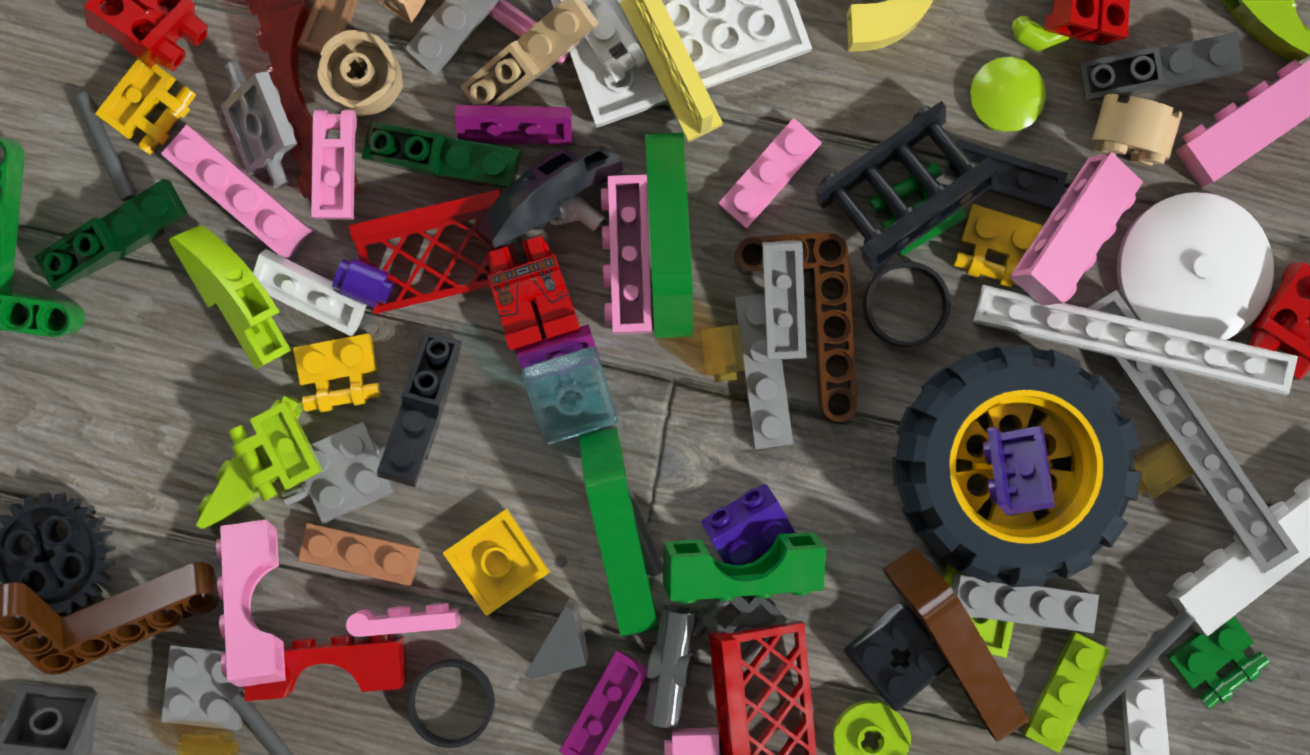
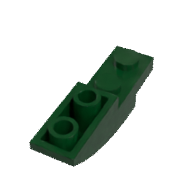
(441, 156)
(111, 237)

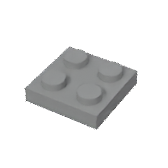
(197, 689)

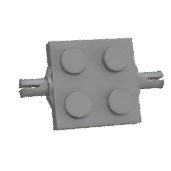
(258, 123)
(348, 476)

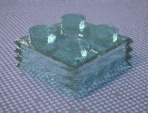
(556, 415)

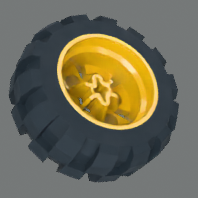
(1078, 423)

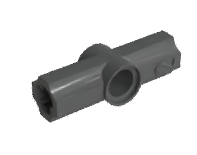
(670, 666)

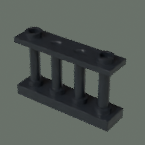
(910, 221)

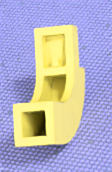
(882, 23)

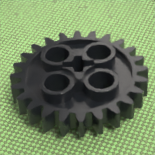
(82, 541)

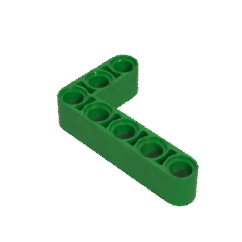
(669, 235)
(40, 309)
(617, 531)

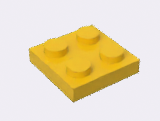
(496, 562)

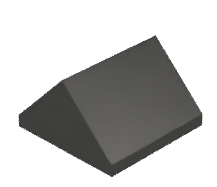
(563, 646)
(49, 722)

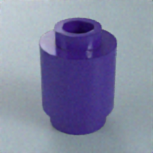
(362, 282)

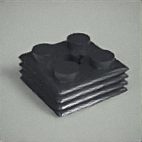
(872, 656)

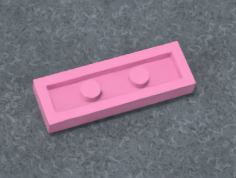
(769, 174)

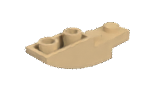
(531, 54)

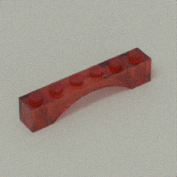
(279, 34)

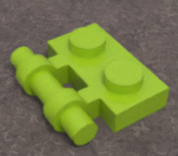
(285, 446)

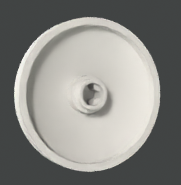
(1196, 265)

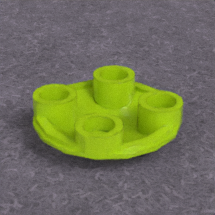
(1007, 94)

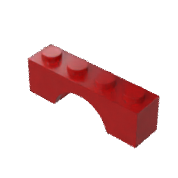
(372, 662)

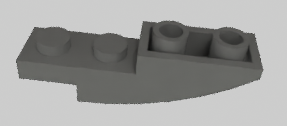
(1162, 68)

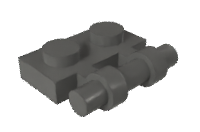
(751, 615)

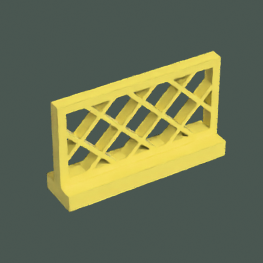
(672, 67)

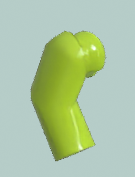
(1033, 35)

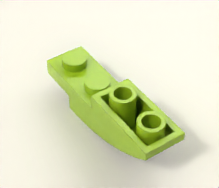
(1273, 25)
(230, 284)
(234, 489)

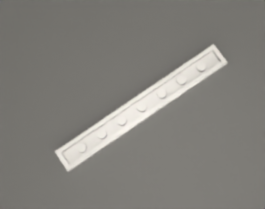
(1137, 340)

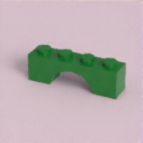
(790, 566)

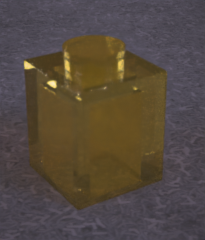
(722, 352)
(1161, 468)

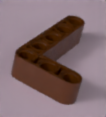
(822, 310)
(105, 627)
(958, 642)

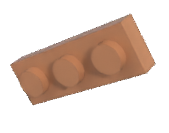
(359, 553)

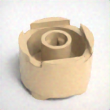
(339, 79)
(1136, 128)

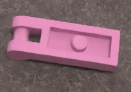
(333, 165)
(402, 620)

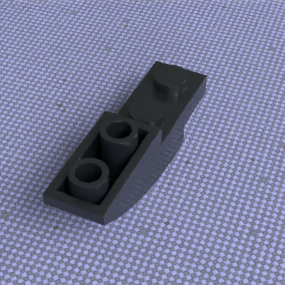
(535, 195)
(420, 409)

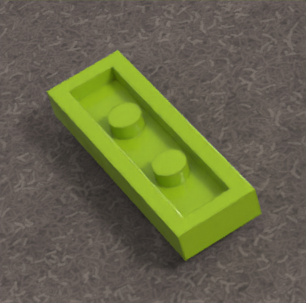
(1066, 691)

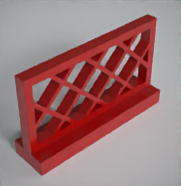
(418, 222)
(730, 692)

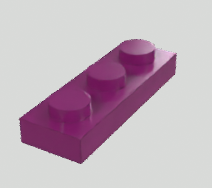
(514, 124)
(605, 706)

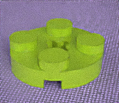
(873, 717)

